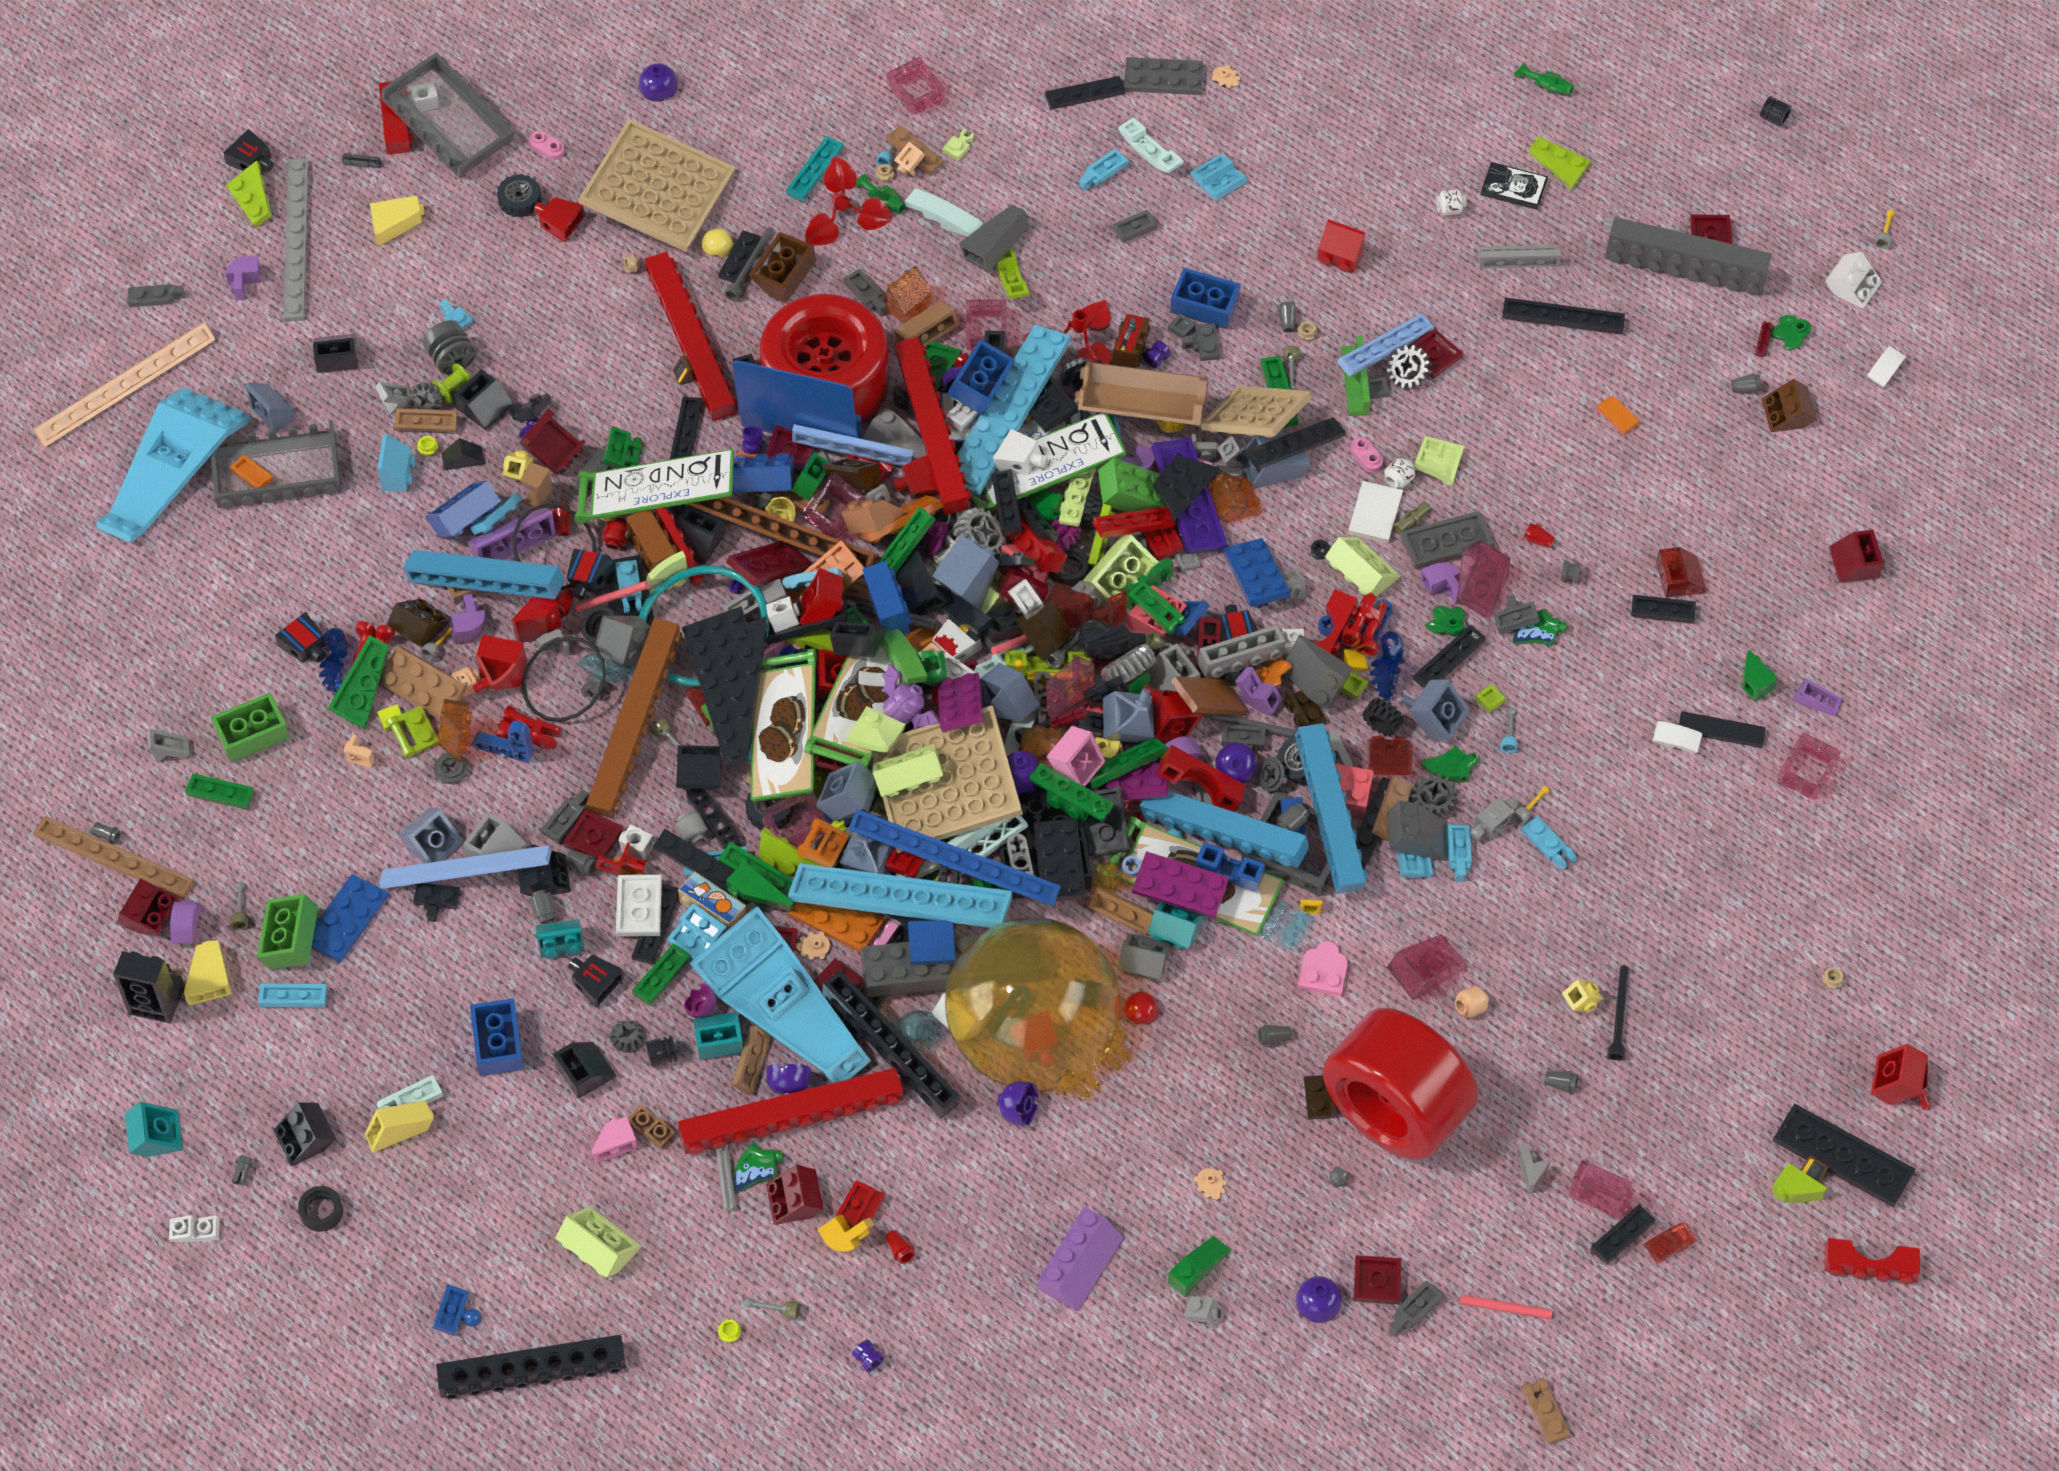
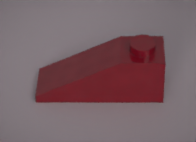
(1207, 634)

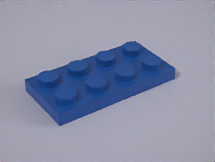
(1256, 572)
(347, 917)

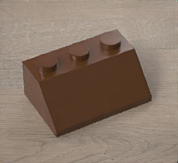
(783, 266)

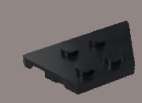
(1183, 483)

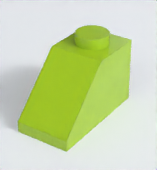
(1797, 1186)

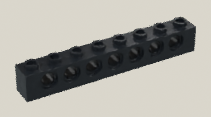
(890, 1044)
(519, 1361)

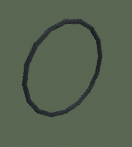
(549, 506)
(533, 659)

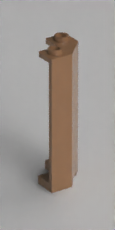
(1142, 393)

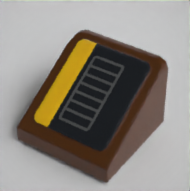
(683, 370)
(1815, 1169)

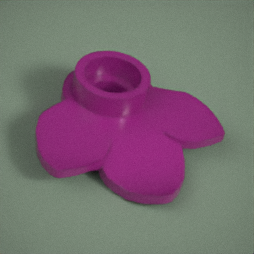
(935, 537)

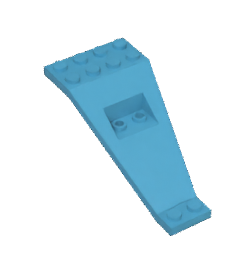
(173, 449)
(755, 965)

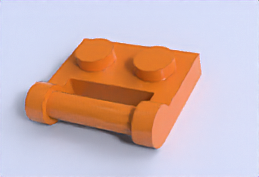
(829, 847)

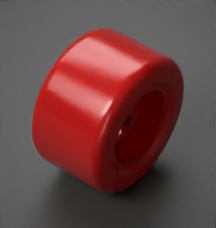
(821, 331)
(1400, 1083)

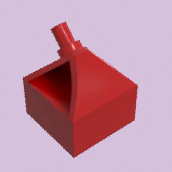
(500, 663)
(1171, 715)
(1901, 1076)

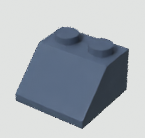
(269, 405)
(431, 836)

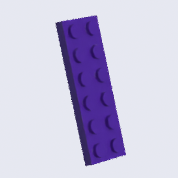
(1199, 522)

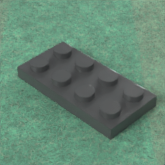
(1163, 76)
(1444, 539)

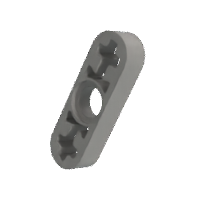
(1023, 854)

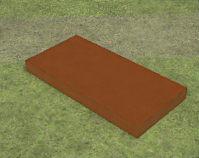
(1209, 696)

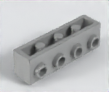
(1241, 652)

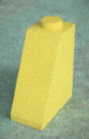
(395, 217)
(207, 974)
(397, 1124)

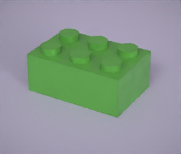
(1128, 486)
(250, 727)
(287, 931)

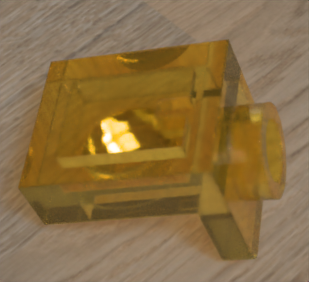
(1108, 876)

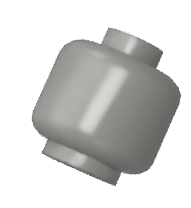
(691, 827)

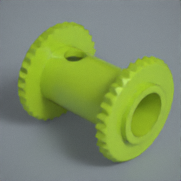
(452, 383)

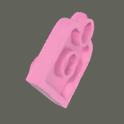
(1323, 970)

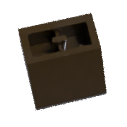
(417, 621)

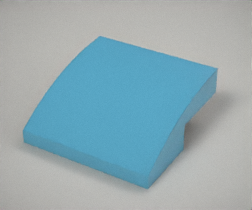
(1218, 177)
(696, 931)

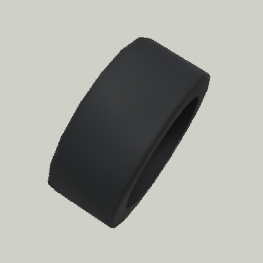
(1071, 580)
(592, 618)
(320, 1224)

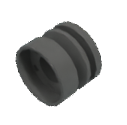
(448, 346)

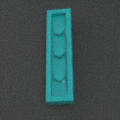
(814, 169)

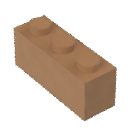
(929, 324)

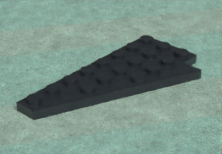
(729, 668)

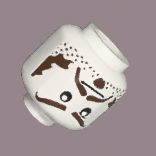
(1450, 202)
(1399, 473)

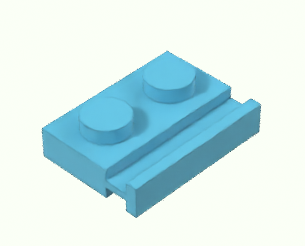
(1414, 866)

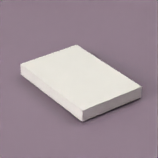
(1375, 512)
(638, 905)

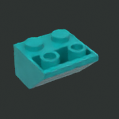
(560, 938)
(718, 1035)

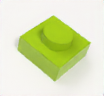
(1354, 686)
(1490, 698)

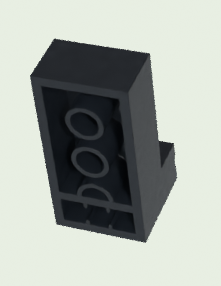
(148, 986)

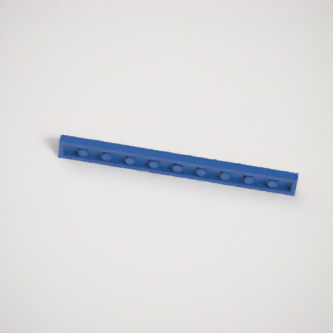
(954, 858)

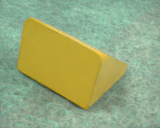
(1355, 660)
(1311, 906)

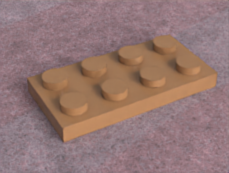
(420, 681)

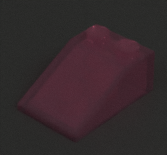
(1482, 577)
(1426, 966)

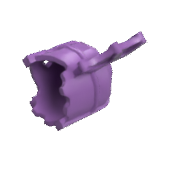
(905, 701)

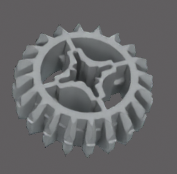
(984, 530)
(1130, 664)

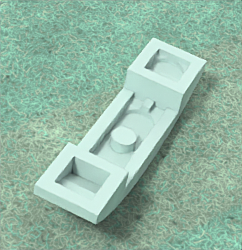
(1149, 149)

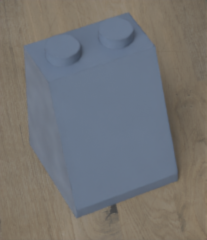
(1278, 472)
(968, 570)

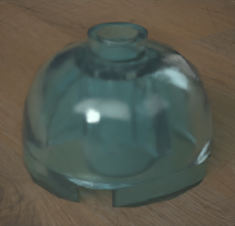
(917, 1027)

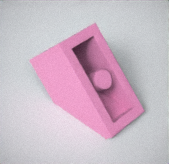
(614, 1140)

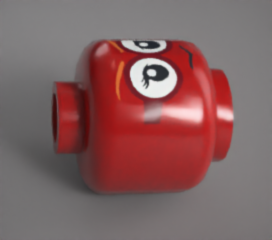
(616, 534)

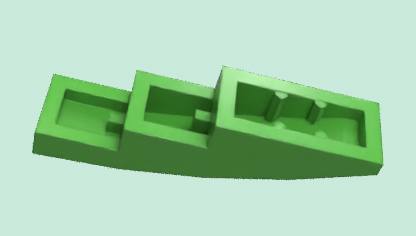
(903, 657)

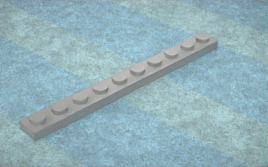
(296, 240)

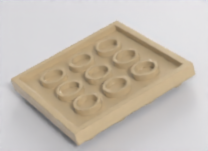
(1255, 411)

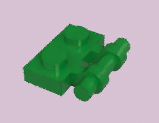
(617, 447)

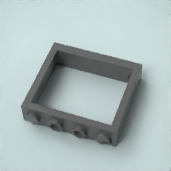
(1292, 874)

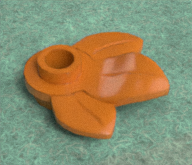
(1273, 670)

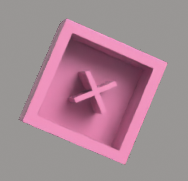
(1077, 756)

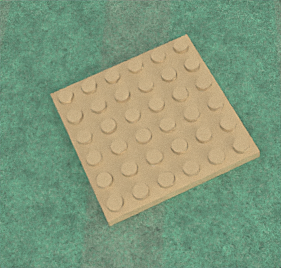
(657, 185)
(974, 784)

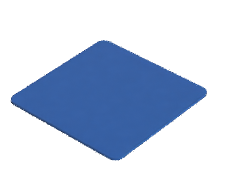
(786, 398)

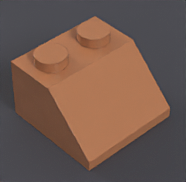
(869, 515)

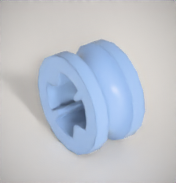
(1128, 860)

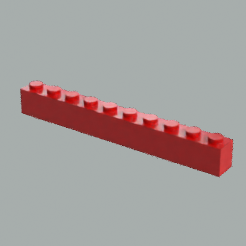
(690, 336)
(931, 425)
(790, 1111)

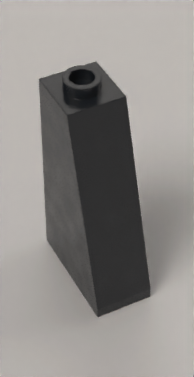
(918, 586)

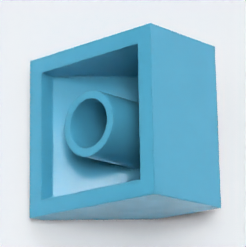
(395, 465)

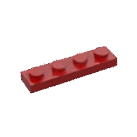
(1133, 522)
(676, 537)

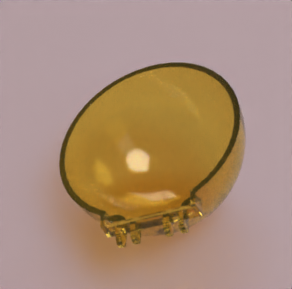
(1036, 1006)

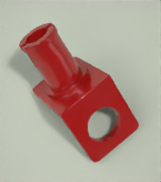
(626, 861)

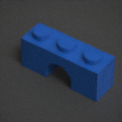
(1243, 873)

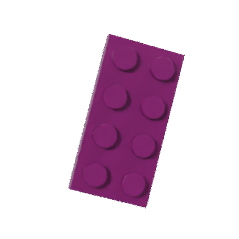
(960, 702)
(1139, 783)
(1180, 885)

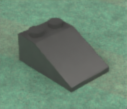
(1317, 672)
(1417, 831)

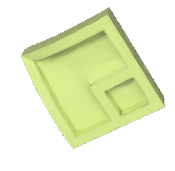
(1439, 459)
(666, 569)
(875, 731)

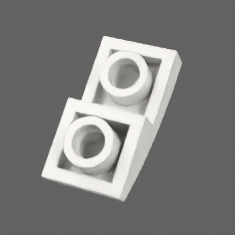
(1886, 366)
(1677, 736)
(191, 1229)

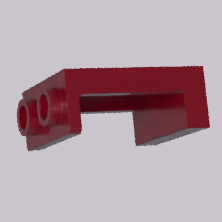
(552, 443)

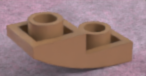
(650, 1127)

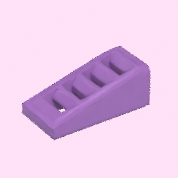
(1807, 699)

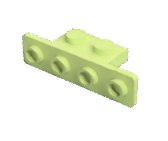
(1075, 498)

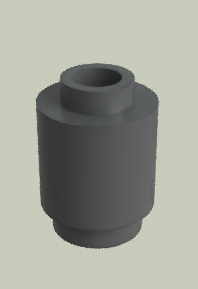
(1293, 817)
(543, 906)

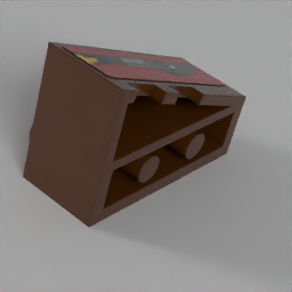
(1131, 341)

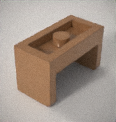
(540, 482)

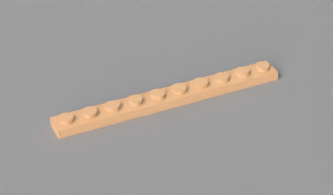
(123, 384)

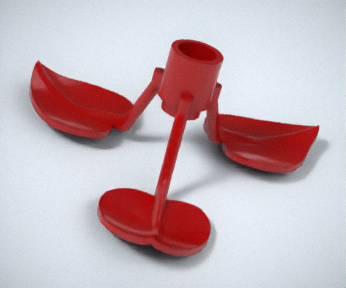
(836, 179)
(1097, 318)

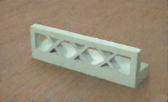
(982, 835)

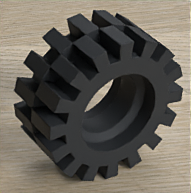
(1091, 509)
(1382, 717)

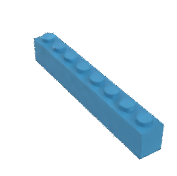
(484, 574)
(1330, 808)
(1227, 828)

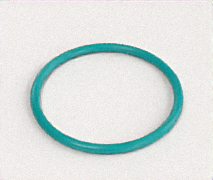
(708, 569)

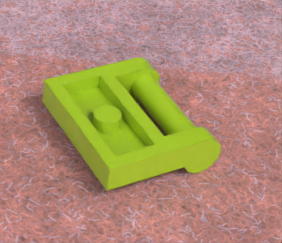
(419, 728)

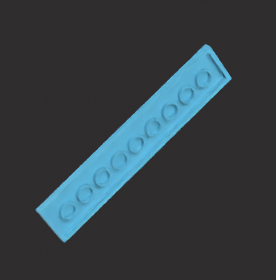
(1010, 404)
(900, 895)

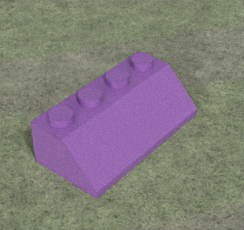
(498, 542)
(1080, 1259)

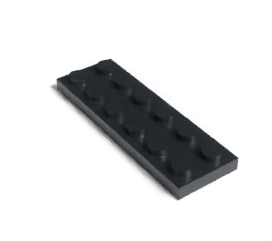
(1844, 1155)

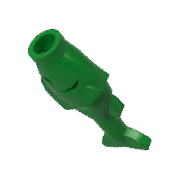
(1549, 80)
(886, 194)

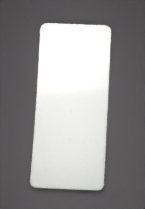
(871, 679)

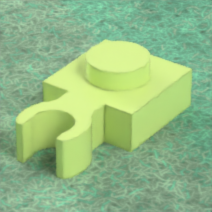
(959, 146)

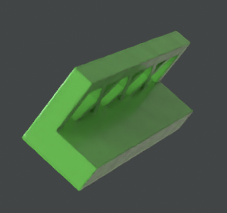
(1356, 386)

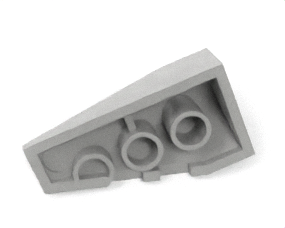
(894, 431)

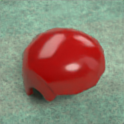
(1141, 1008)

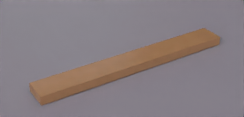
(113, 857)

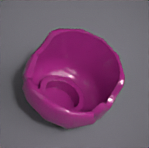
(704, 998)

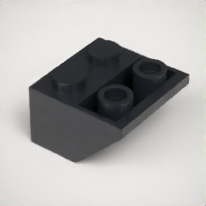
(335, 353)
(482, 400)
(701, 532)
(857, 639)
(698, 767)
(549, 877)
(583, 1067)
(304, 1132)

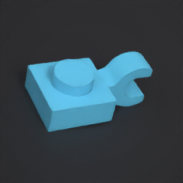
(455, 315)

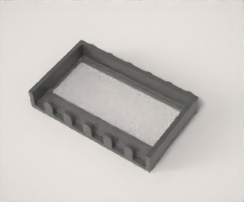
(447, 114)
(298, 463)

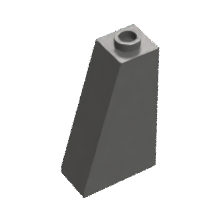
(995, 238)

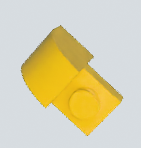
(841, 1236)

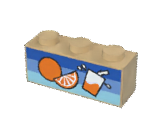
(711, 900)

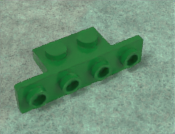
(1069, 795)

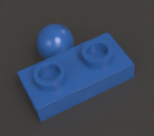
(452, 1310)

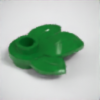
(1789, 331)
(1447, 620)

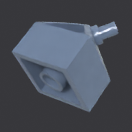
(1008, 693)
(1438, 709)
(1128, 716)
(846, 791)
(866, 855)

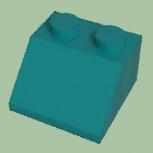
(1175, 925)
(152, 1130)

